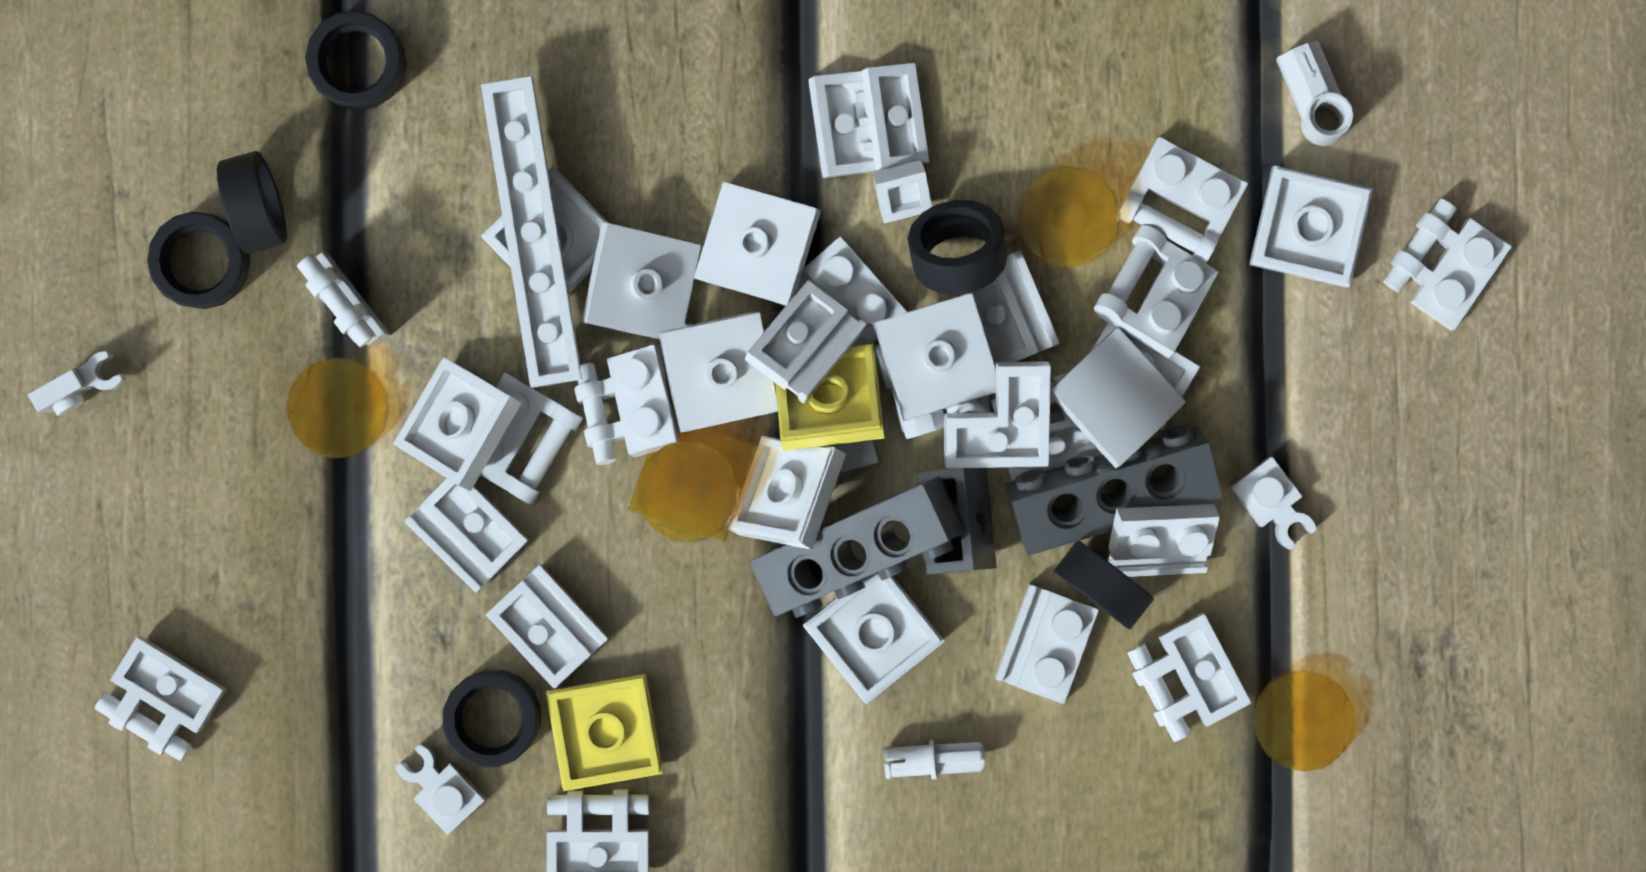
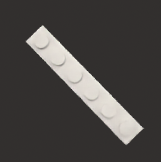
(531, 232)

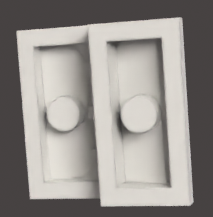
(868, 120)
(1116, 397)

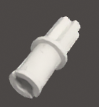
(934, 759)

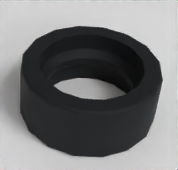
(325, 36)
(251, 202)
(160, 269)
(963, 273)
(1103, 584)
(453, 715)

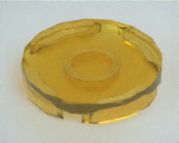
(1069, 216)
(337, 408)
(688, 491)
(1304, 720)

